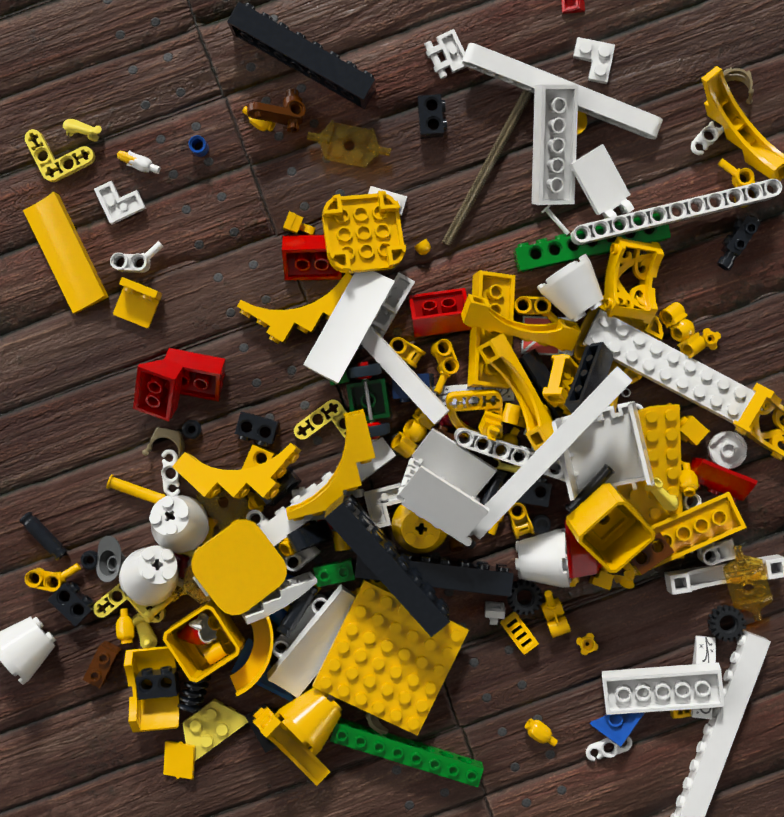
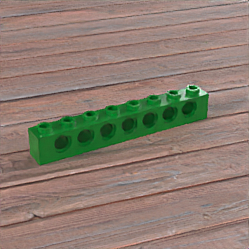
(526, 262)
(408, 752)

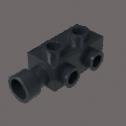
(737, 241)

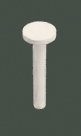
(555, 219)

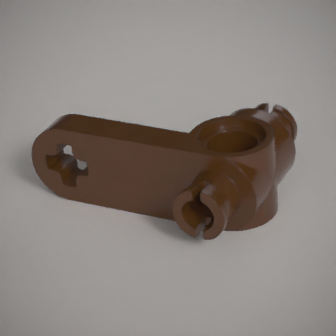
(290, 114)

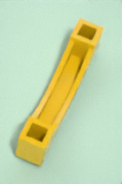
(559, 334)
(502, 357)

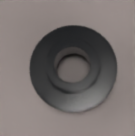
(185, 429)
(84, 559)

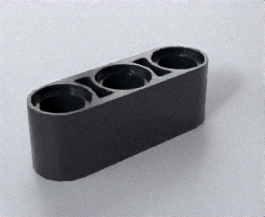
(310, 536)

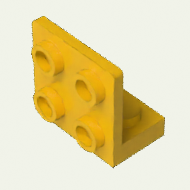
(137, 303)

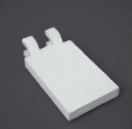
(601, 182)

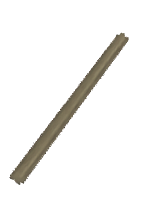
(486, 168)

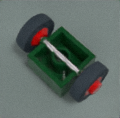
(370, 396)

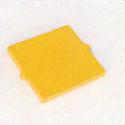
(179, 760)

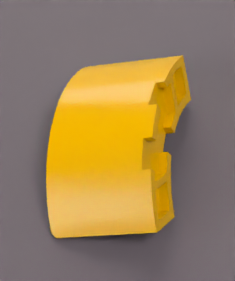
(258, 659)
(155, 712)

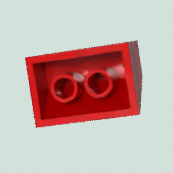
(307, 258)
(438, 312)
(201, 373)
(158, 388)
(721, 479)
(579, 559)

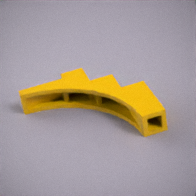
(738, 129)
(306, 317)
(346, 476)
(237, 482)
(290, 745)

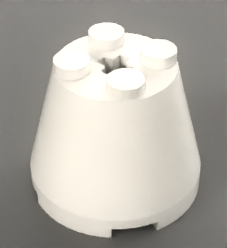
(573, 289)
(188, 527)
(544, 559)
(149, 575)
(25, 647)

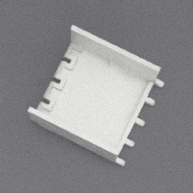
(609, 440)
(444, 486)

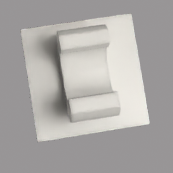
(494, 611)

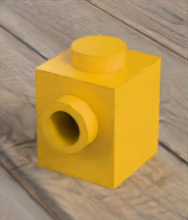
(692, 430)

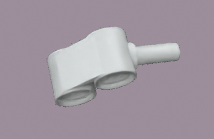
(131, 259)

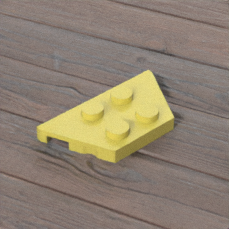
(211, 726)

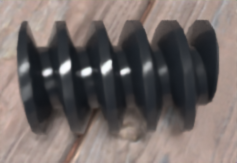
(194, 695)

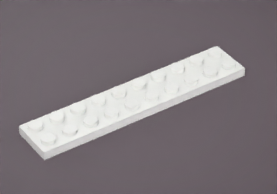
(670, 367)

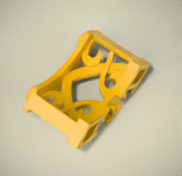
(615, 291)
(561, 377)
(750, 420)

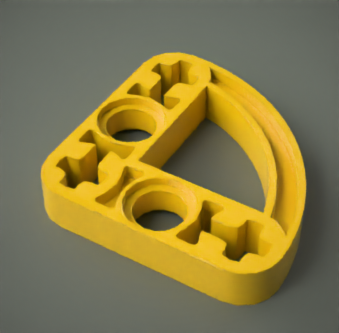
(489, 406)

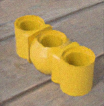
(682, 329)
(413, 432)

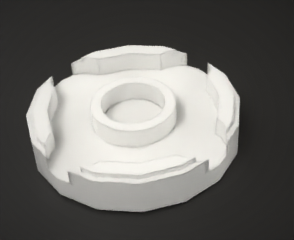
(727, 449)

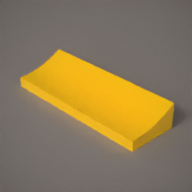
(65, 253)
(500, 293)
(697, 527)

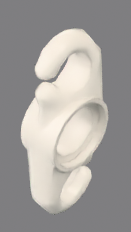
(700, 139)
(167, 481)
(600, 747)

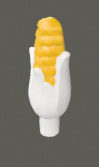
(138, 162)

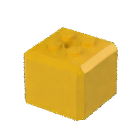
(618, 536)
(191, 656)

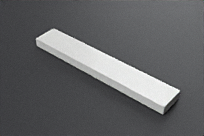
(404, 376)

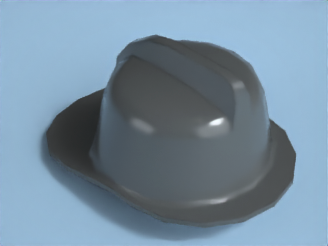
(109, 559)

